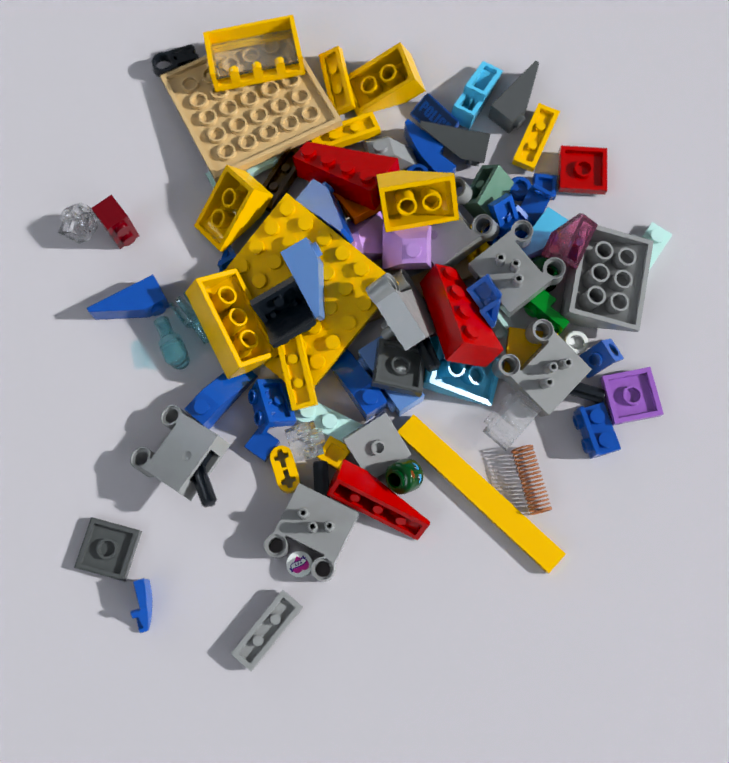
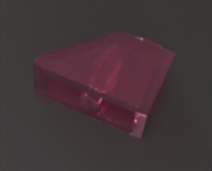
(570, 240)

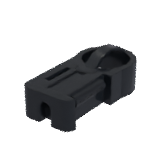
(177, 58)

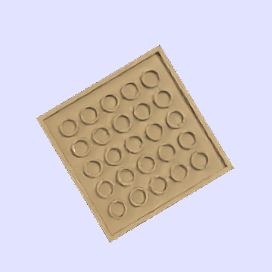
(250, 121)

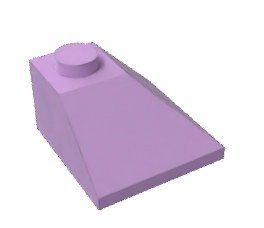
(368, 236)
(406, 249)

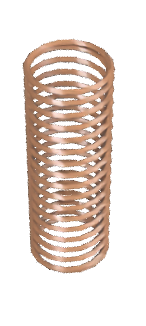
(537, 511)

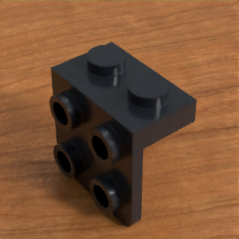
(283, 312)

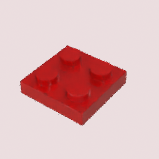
(582, 170)

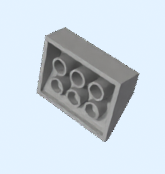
(609, 282)

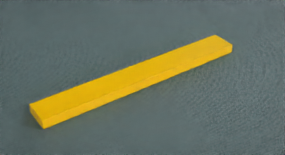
(481, 494)

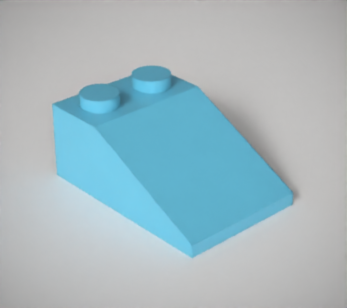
(461, 380)

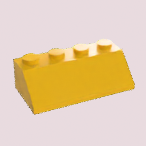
(230, 322)

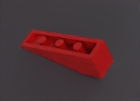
(371, 497)

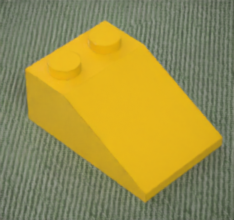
(385, 81)
(417, 199)
(232, 207)

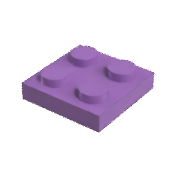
(631, 396)

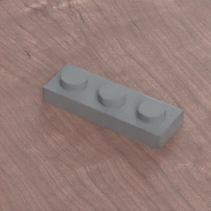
(266, 630)

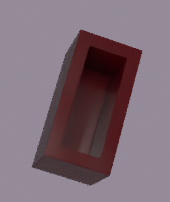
(115, 222)

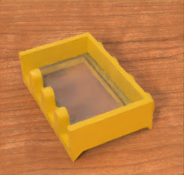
(253, 53)

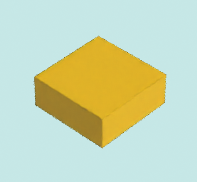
(334, 452)

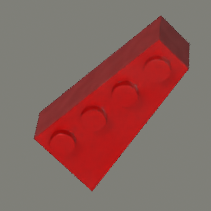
(345, 170)
(457, 319)

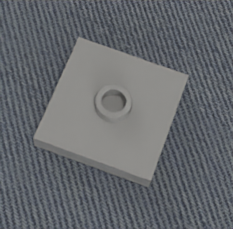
(376, 445)

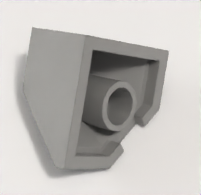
(392, 148)

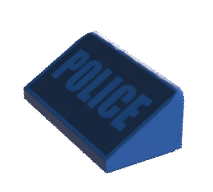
(432, 111)

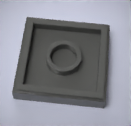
(398, 369)
(108, 549)

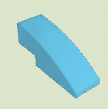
(476, 94)

